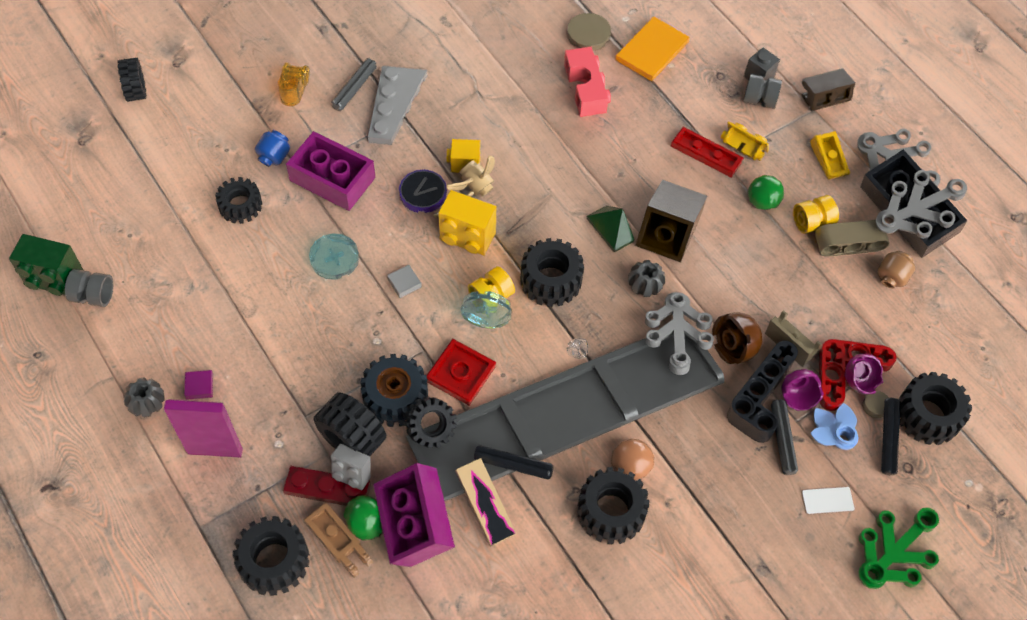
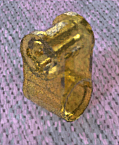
(292, 83)

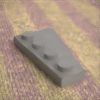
(393, 100)

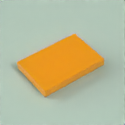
(652, 48)

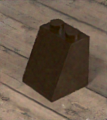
(670, 220)

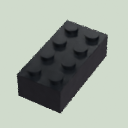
(901, 167)

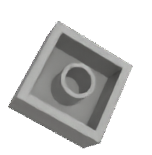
(351, 467)

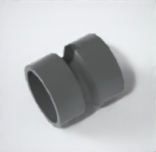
(762, 91)
(87, 287)

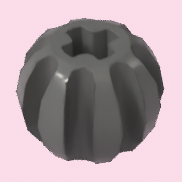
(646, 278)
(144, 397)

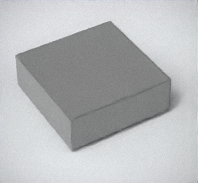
(404, 281)

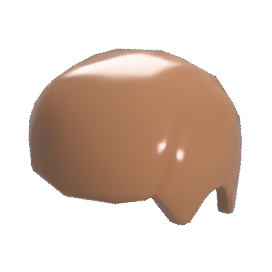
(633, 457)

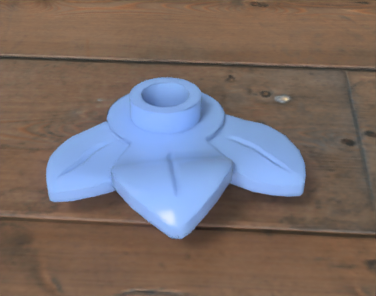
(833, 425)

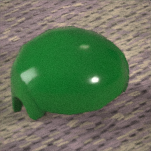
(766, 192)
(363, 518)

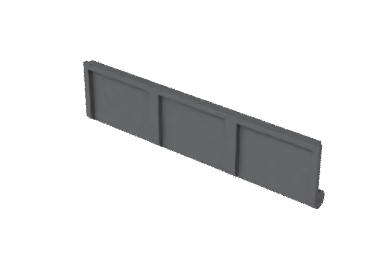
(570, 408)

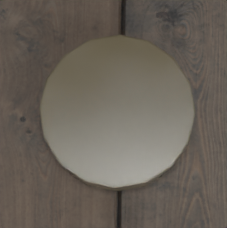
(589, 31)

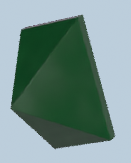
(612, 226)

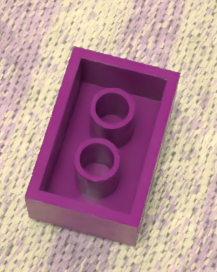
(331, 170)
(413, 515)

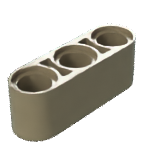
(850, 238)

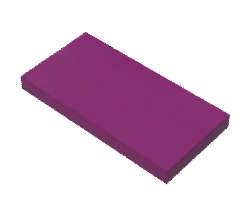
(203, 428)

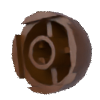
(737, 337)

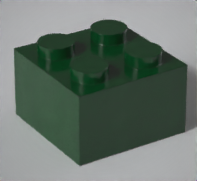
(43, 263)

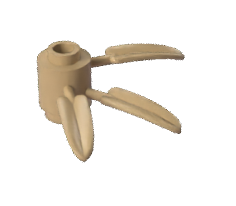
(475, 178)

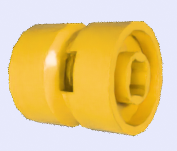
(815, 213)
(495, 281)

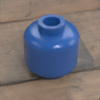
(272, 148)

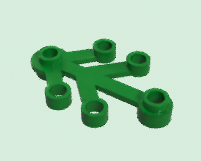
(896, 551)

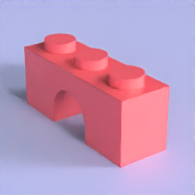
(591, 96)

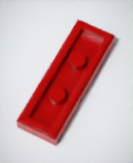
(707, 152)

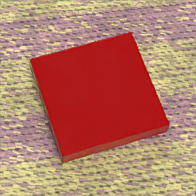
(460, 372)

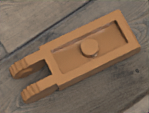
(336, 537)

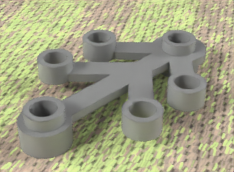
(880, 149)
(919, 208)
(677, 305)

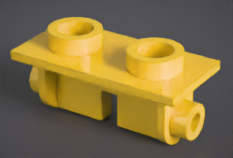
(753, 143)

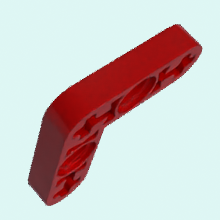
(843, 355)

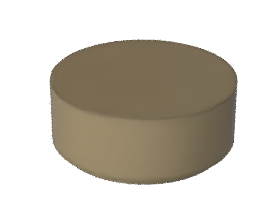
(874, 404)

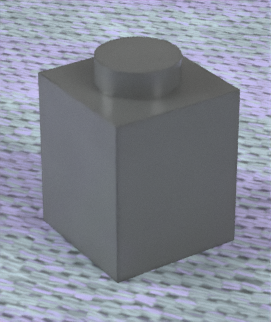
(763, 64)

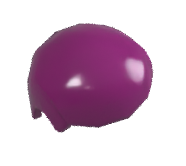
(864, 373)
(802, 389)

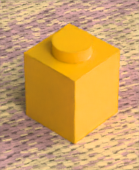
(462, 153)

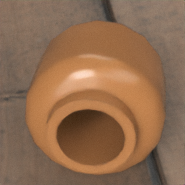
(896, 269)

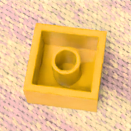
(467, 223)

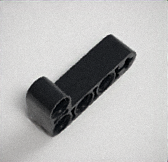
(764, 385)

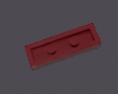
(320, 486)

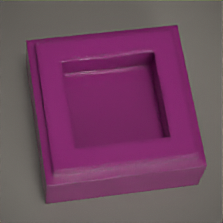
(198, 384)

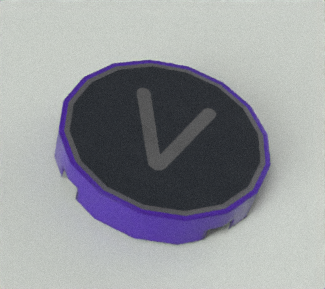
(423, 191)

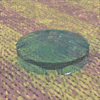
(334, 256)
(486, 309)

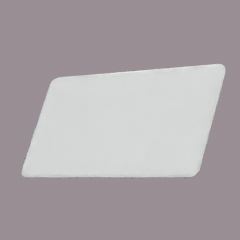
(828, 500)

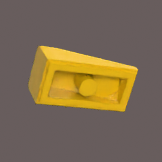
(830, 155)

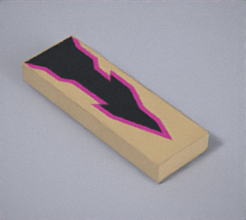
(485, 502)

